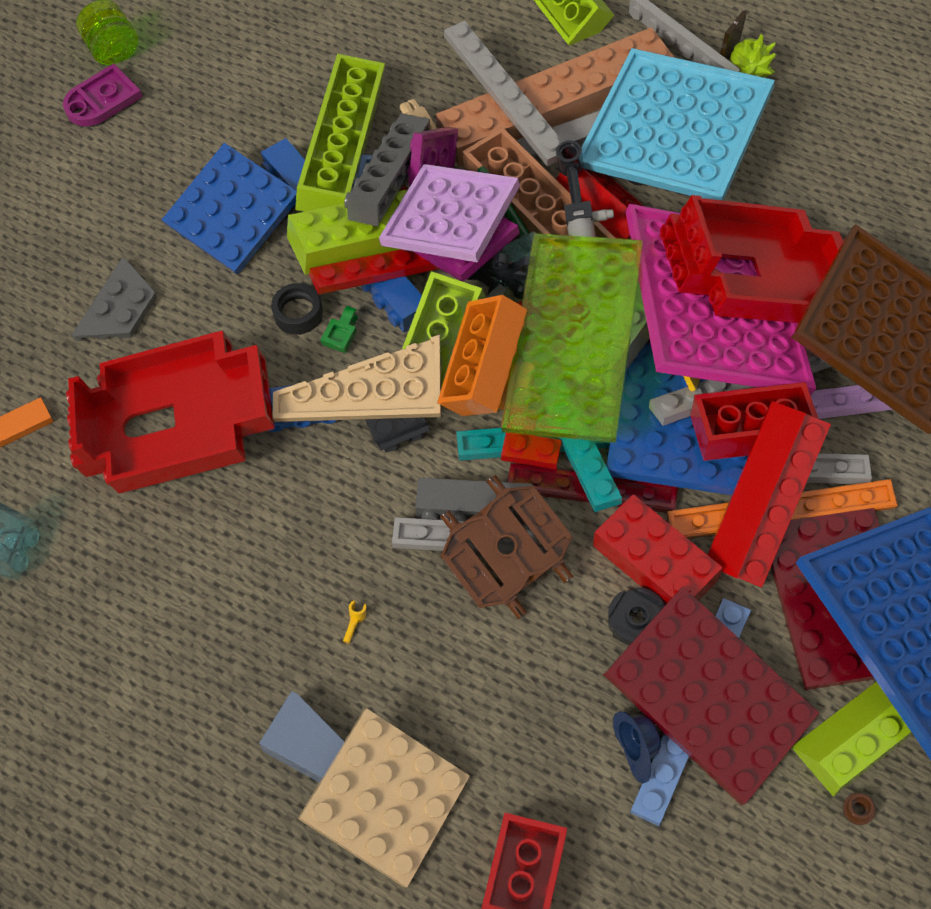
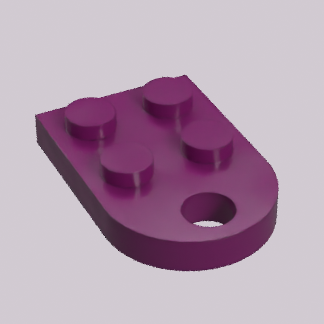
(100, 97)

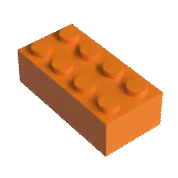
(482, 356)

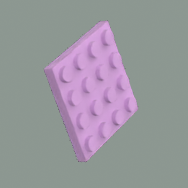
(450, 212)

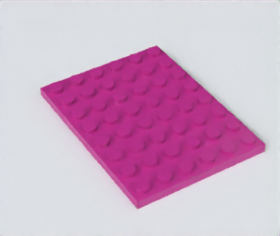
(693, 340)

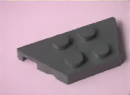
(118, 306)

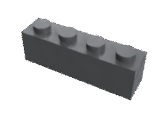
(461, 497)

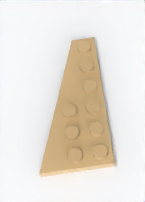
(377, 388)

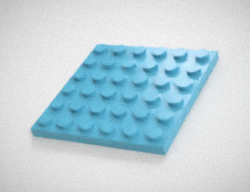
(676, 124)

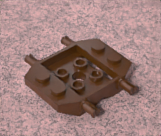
(514, 569)

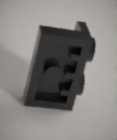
(390, 432)

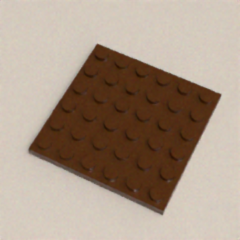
(875, 324)

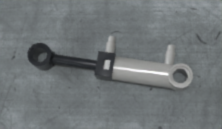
(578, 214)

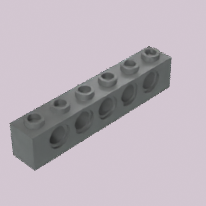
(385, 172)

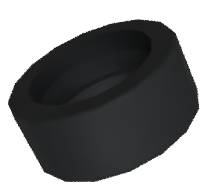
(300, 325)

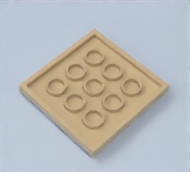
(384, 797)

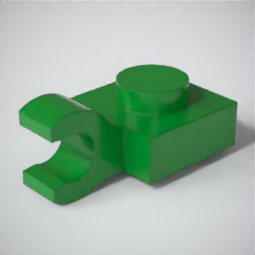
(341, 333)

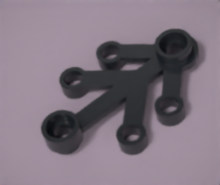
(505, 272)

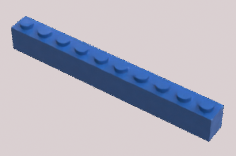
(395, 295)

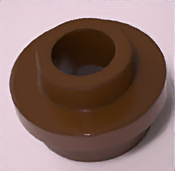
(862, 800)

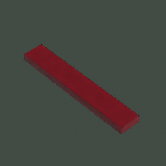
(566, 485)

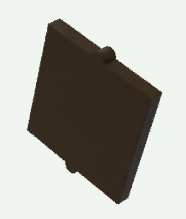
(733, 35)

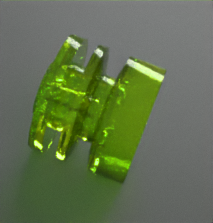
(106, 32)

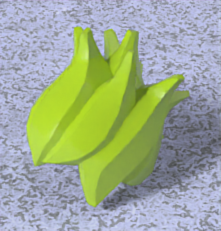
(753, 57)

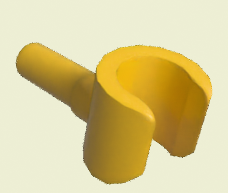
(355, 618)

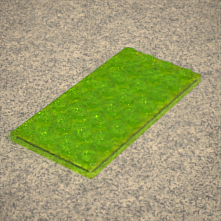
(574, 338)

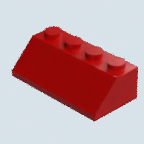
(605, 194)

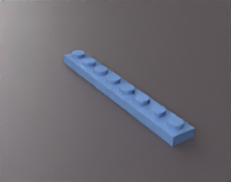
(671, 759)

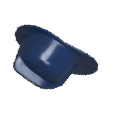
(639, 741)

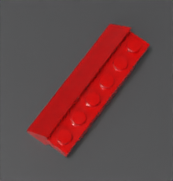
(767, 493)

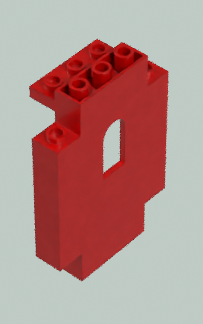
(778, 241)
(215, 401)

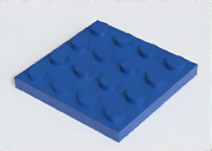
(231, 208)

